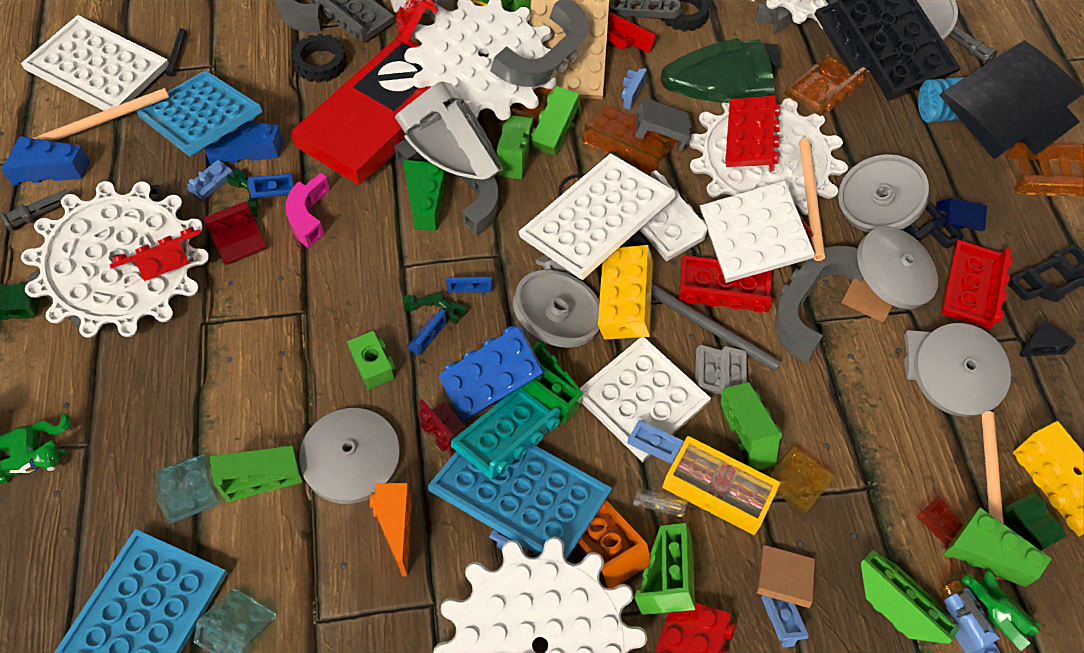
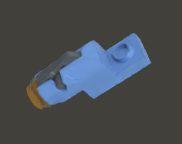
(975, 630)

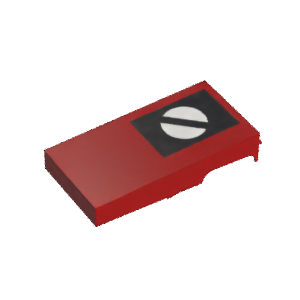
(357, 123)

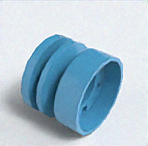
(930, 103)

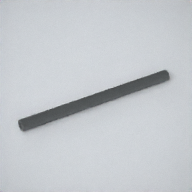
(715, 328)

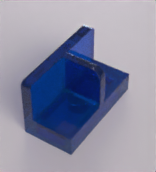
(963, 213)

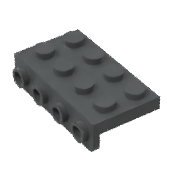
(359, 17)

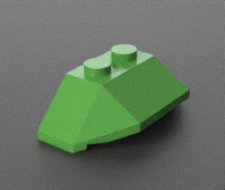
(905, 602)

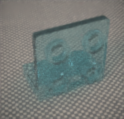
(185, 489)
(232, 624)

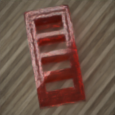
(933, 524)

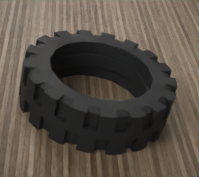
(692, 21)
(320, 72)

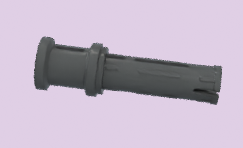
(977, 48)
(26, 213)

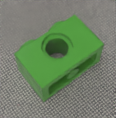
(372, 372)

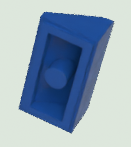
(270, 185)
(469, 284)
(427, 333)

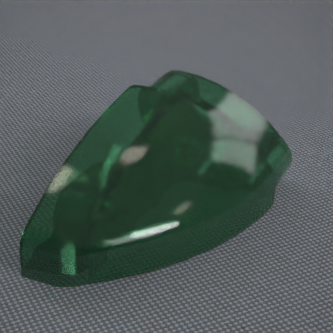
(722, 72)

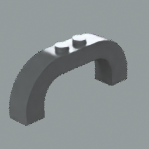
(300, 16)
(535, 72)
(482, 211)
(791, 331)

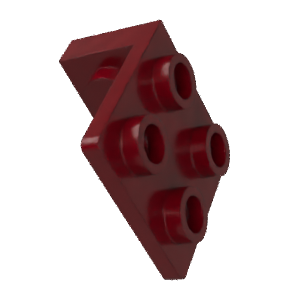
(235, 233)
(441, 423)

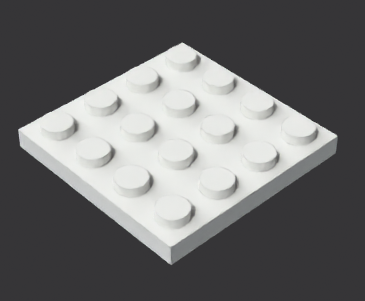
(756, 231)
(643, 388)

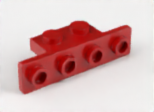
(625, 34)
(160, 258)

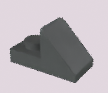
(779, 16)

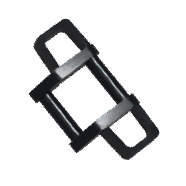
(934, 228)
(1041, 287)

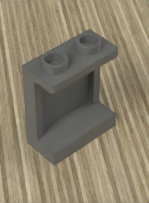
(662, 120)

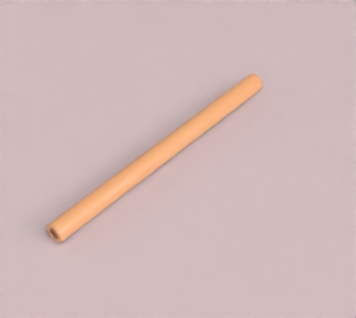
(104, 116)
(812, 201)
(992, 468)

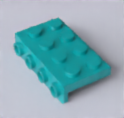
(505, 433)

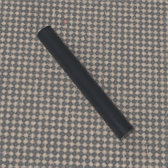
(176, 52)

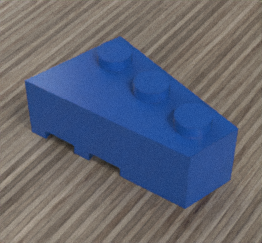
(250, 140)
(44, 159)

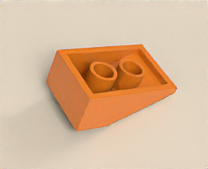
(393, 510)
(618, 544)

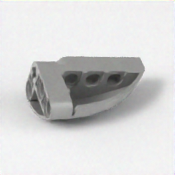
(448, 133)

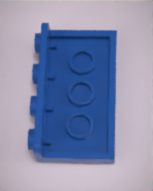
(491, 373)

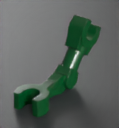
(240, 180)
(411, 303)

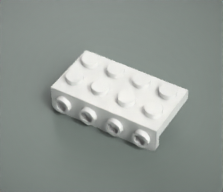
(674, 226)

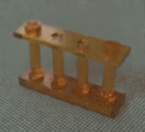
(1048, 183)

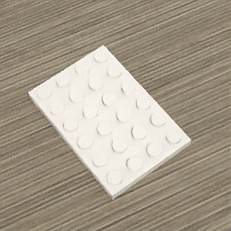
(95, 64)
(596, 215)

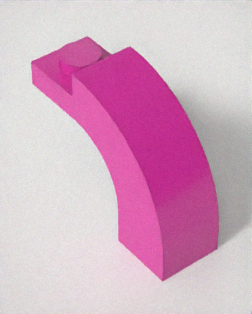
(298, 204)

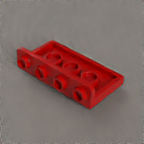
(410, 15)
(753, 132)
(704, 284)
(976, 284)
(696, 631)

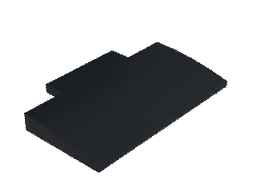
(889, 40)
(1015, 100)

